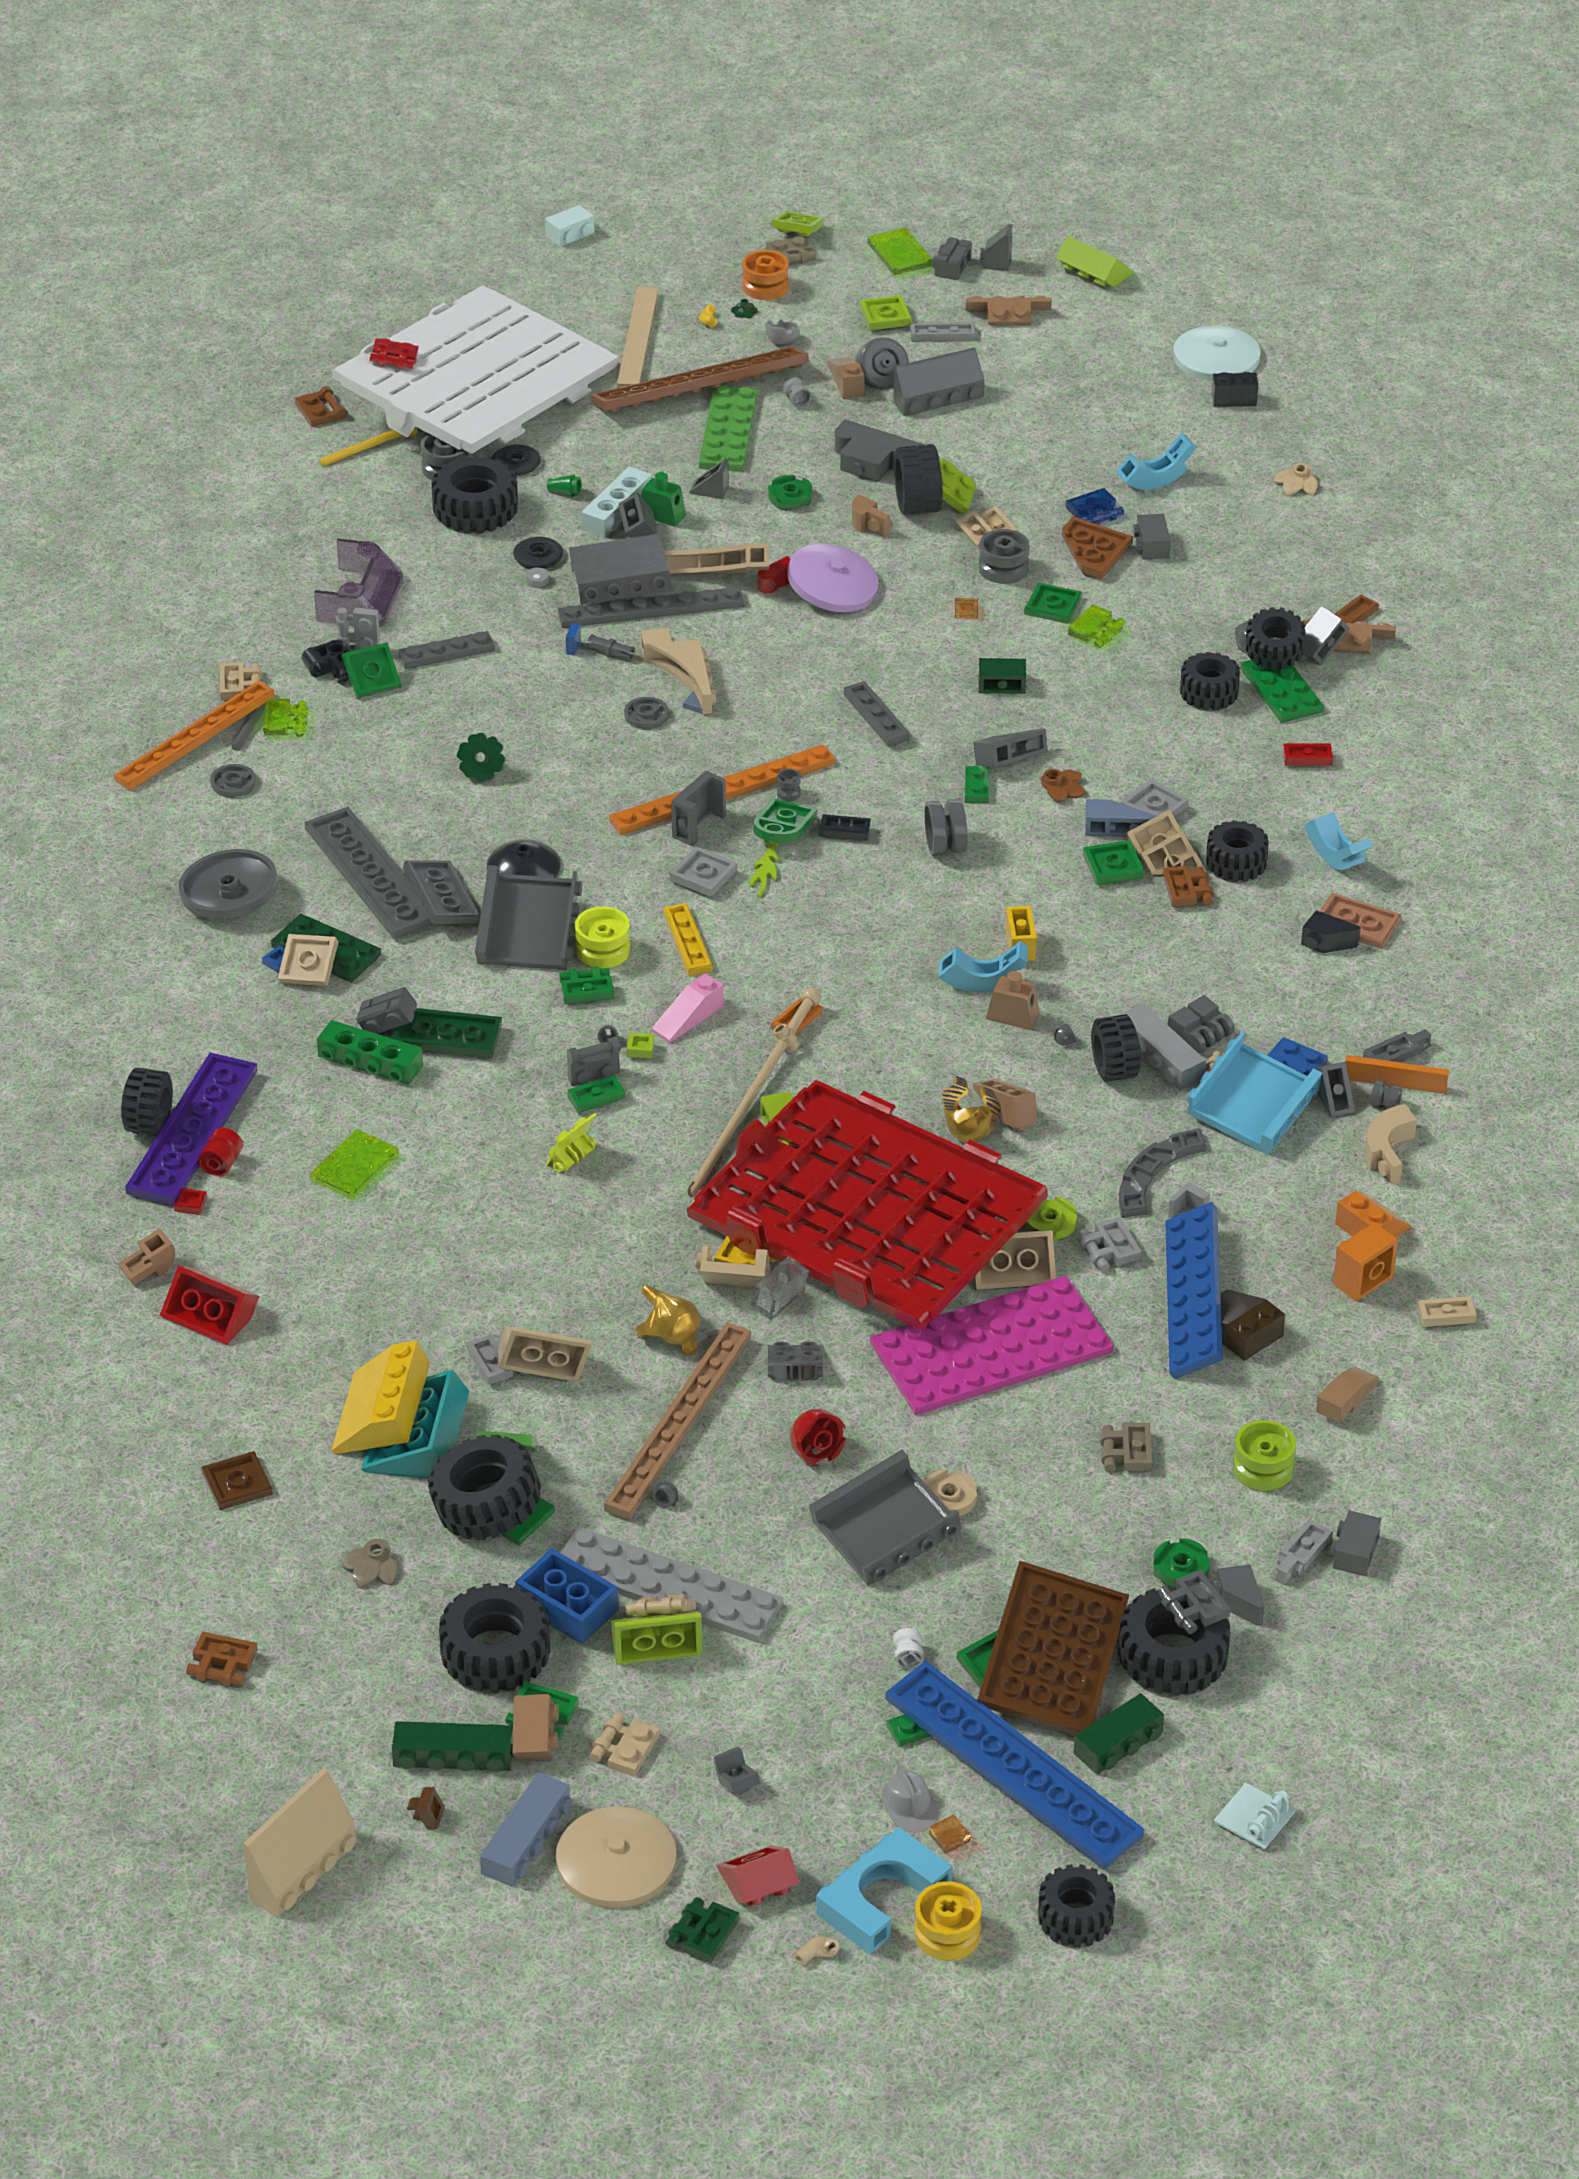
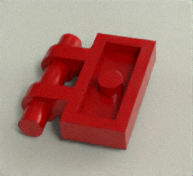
(394, 353)

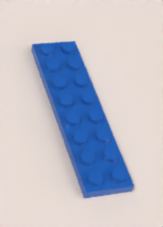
(1193, 1290)

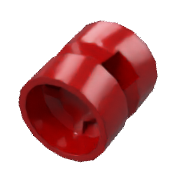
(220, 1152)

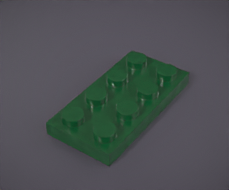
(352, 954)
(451, 1032)

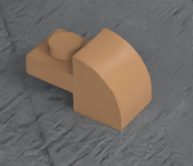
(867, 516)
(155, 1255)

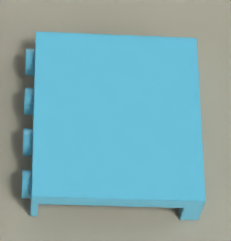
(1252, 1096)

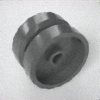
(436, 454)
(1004, 556)
(945, 826)

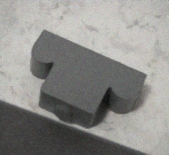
(866, 449)

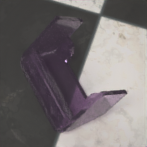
(377, 589)

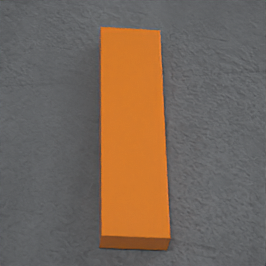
(1397, 1073)

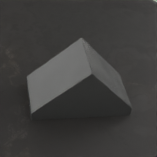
(713, 482)

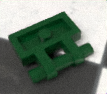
(709, 1934)

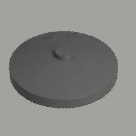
(228, 883)

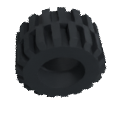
(1275, 624)
(1210, 681)
(1237, 851)
(1115, 1048)
(146, 1101)
(1070, 1923)

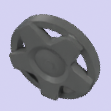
(646, 715)
(233, 782)

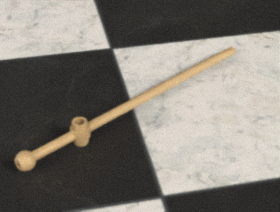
(787, 1041)

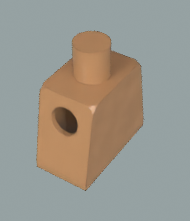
(1014, 1002)

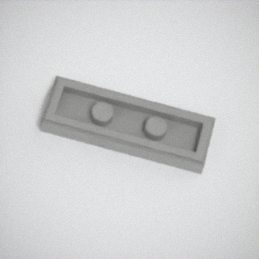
(943, 332)

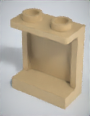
(732, 1273)

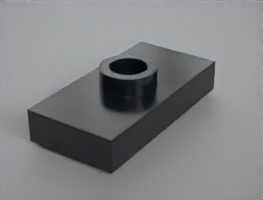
(845, 827)

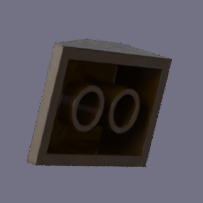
(1249, 1323)

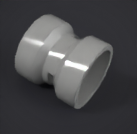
(797, 392)

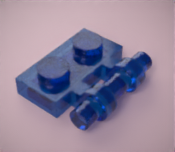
(1093, 502)

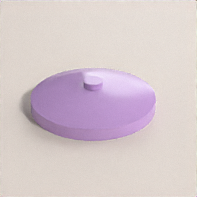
(832, 577)

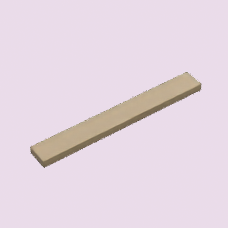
(638, 336)

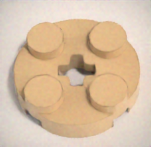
(961, 1484)

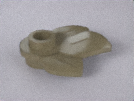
(369, 1565)

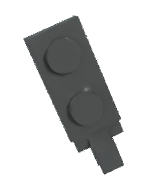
(1400, 1047)

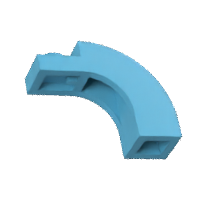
(1161, 470)
(1333, 844)
(980, 975)

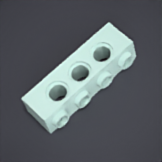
(604, 512)

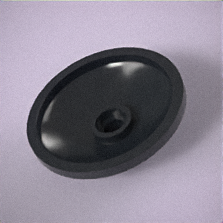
(525, 858)

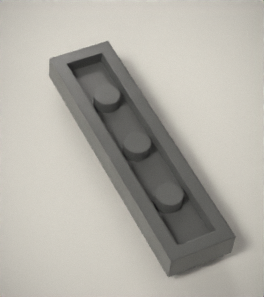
(446, 650)
(876, 714)

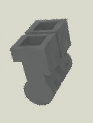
(1201, 1024)

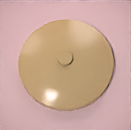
(616, 1857)

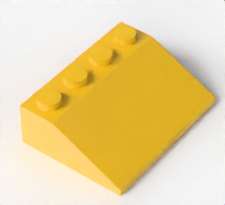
(383, 1399)

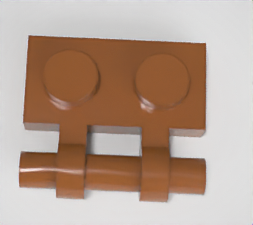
(1180, 886)
(225, 1652)

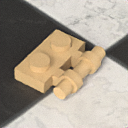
(233, 676)
(668, 1605)
(632, 1748)

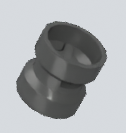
(788, 785)
(1385, 1095)

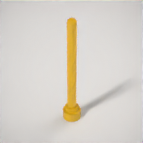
(329, 459)

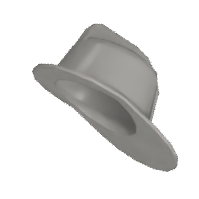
(909, 1802)

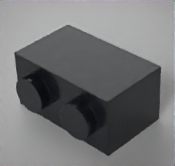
(1234, 389)

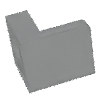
(1186, 1199)

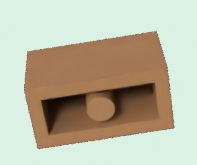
(534, 1727)

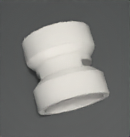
(908, 1648)

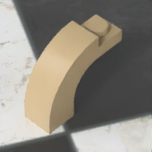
(1384, 1131)

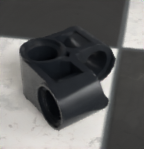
(327, 659)

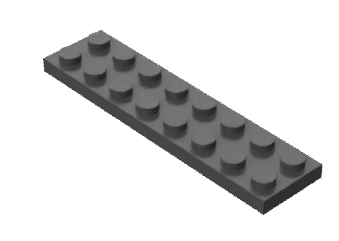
(369, 871)

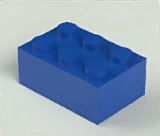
(572, 1595)

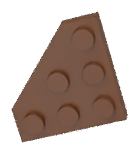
(1094, 546)

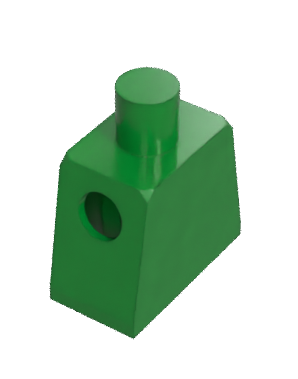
(664, 499)

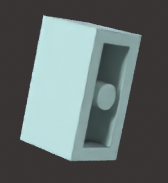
(569, 225)

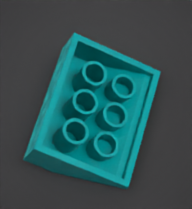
(432, 1432)

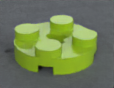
(1063, 1224)

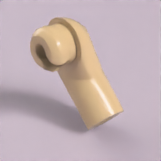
(817, 1947)

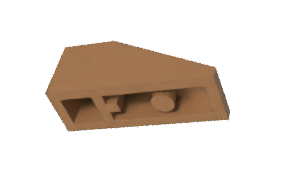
(848, 377)
(1015, 1103)

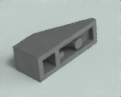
(1009, 748)

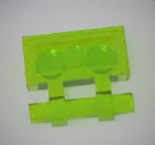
(1090, 626)
(277, 717)

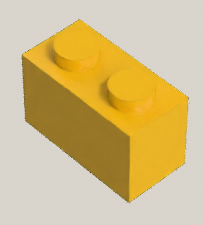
(1021, 927)

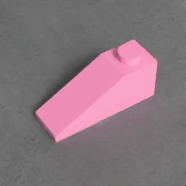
(690, 1008)

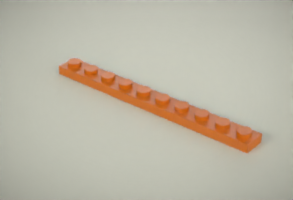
(736, 785)

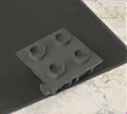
(806, 1354)

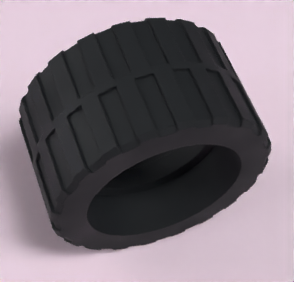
(918, 479)

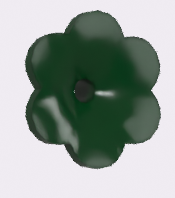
(744, 309)

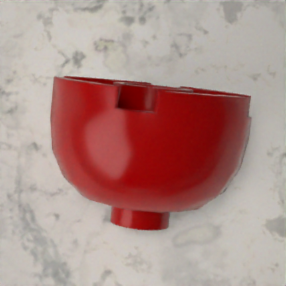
(818, 1431)

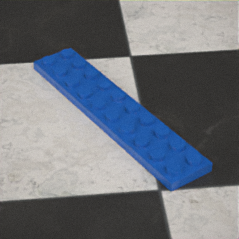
(1015, 1765)

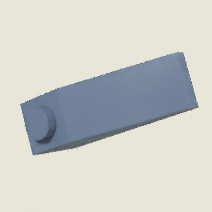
(1112, 818)

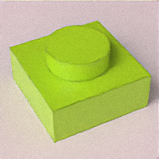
(640, 1045)

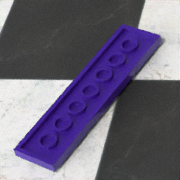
(198, 1113)

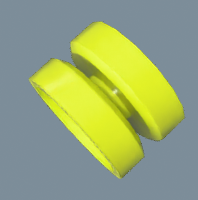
(602, 937)

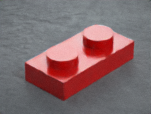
(1307, 754)

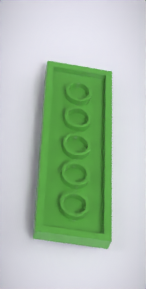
(728, 427)

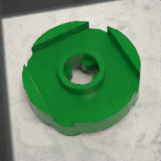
(799, 495)
(1185, 1550)

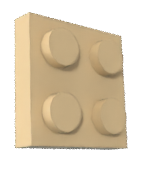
(308, 960)

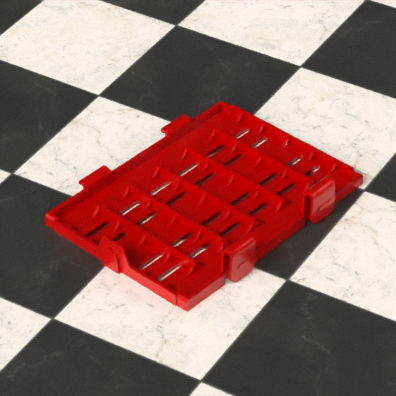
(870, 1131)

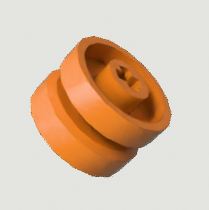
(765, 275)

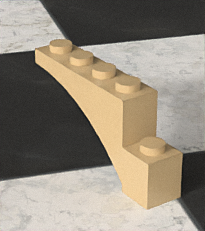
(719, 560)
(683, 660)

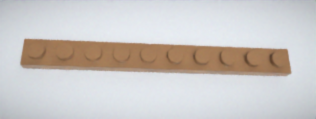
(677, 1421)

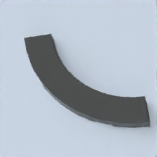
(1148, 1163)

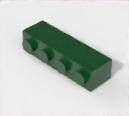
(452, 1746)

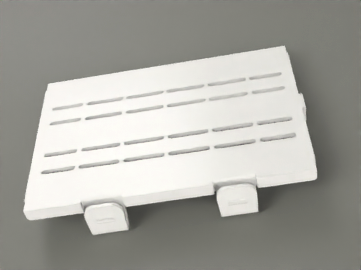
(494, 415)

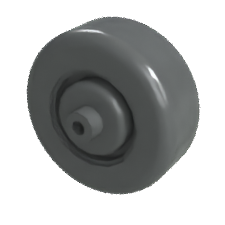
(878, 361)

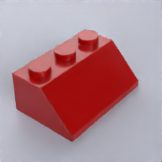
(208, 1304)

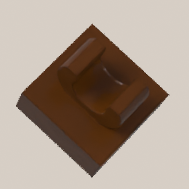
(427, 1808)

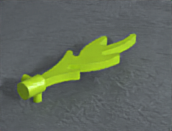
(765, 868)

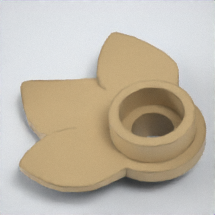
(1297, 478)

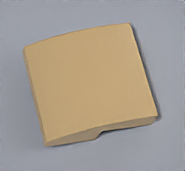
(978, 525)

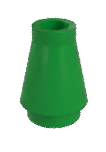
(565, 485)

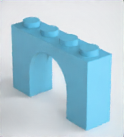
(895, 1857)

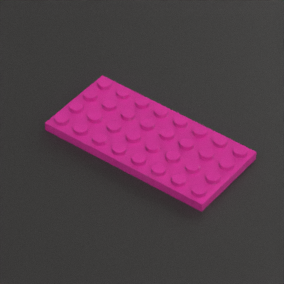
(991, 1345)

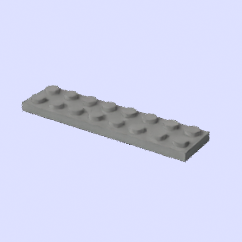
(641, 1573)

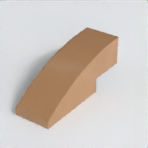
(1345, 1393)

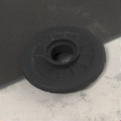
(529, 458)
(550, 555)

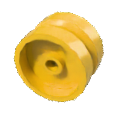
(947, 1920)

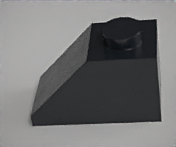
(1329, 933)

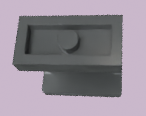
(696, 803)

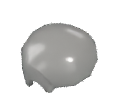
(782, 332)

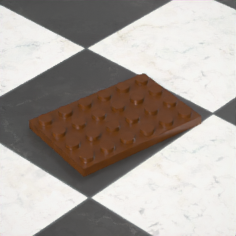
(1052, 1649)

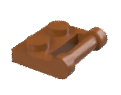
(315, 411)

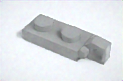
(1302, 1550)

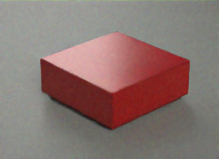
(190, 1201)

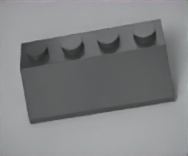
(938, 381)

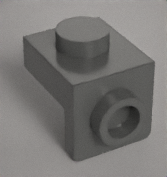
(733, 1771)

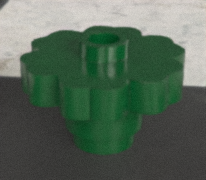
(493, 761)

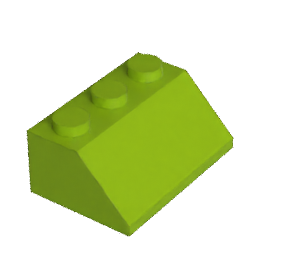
(1092, 263)
(657, 1637)

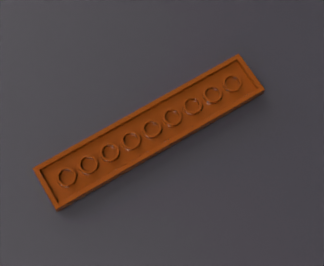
(696, 379)

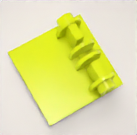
(572, 1145)

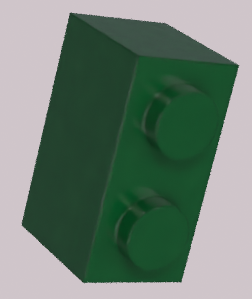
(1002, 675)

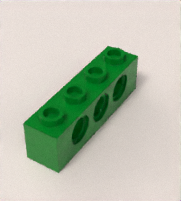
(370, 1052)

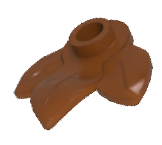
(1062, 784)

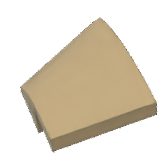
(1163, 845)

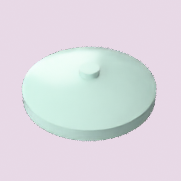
(1216, 350)

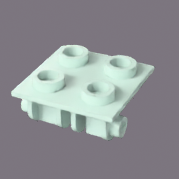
(1256, 1814)

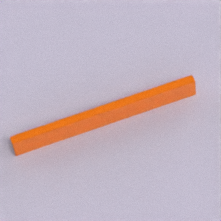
(194, 735)

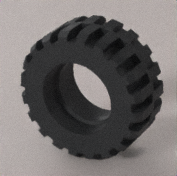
(474, 494)
(492, 1509)
(498, 1664)
(1168, 1667)

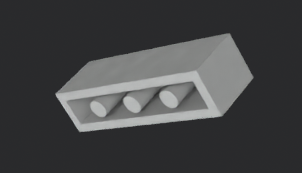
(1166, 1049)

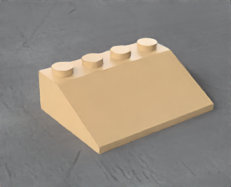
(298, 1844)

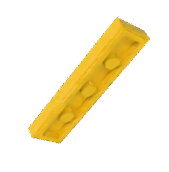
(687, 939)

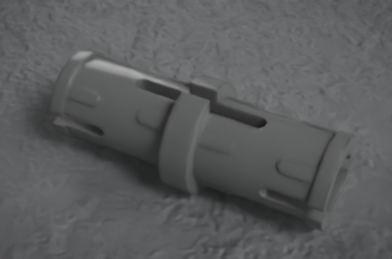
(610, 647)

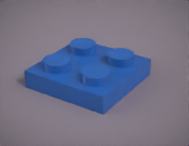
(1297, 1056)

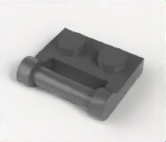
(593, 1062)

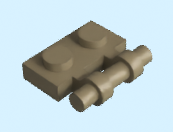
(794, 249)
(1136, 1447)

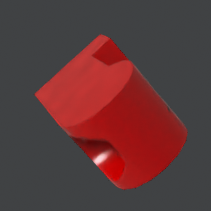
(775, 577)

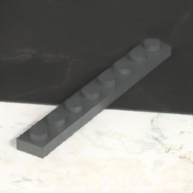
(651, 607)

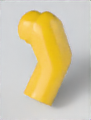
(707, 316)

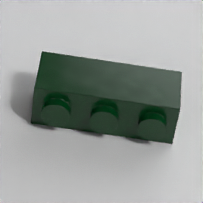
(1119, 1734)

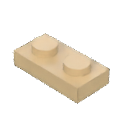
(1446, 1311)

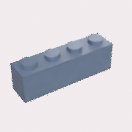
(526, 1829)

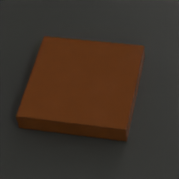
(237, 1480)

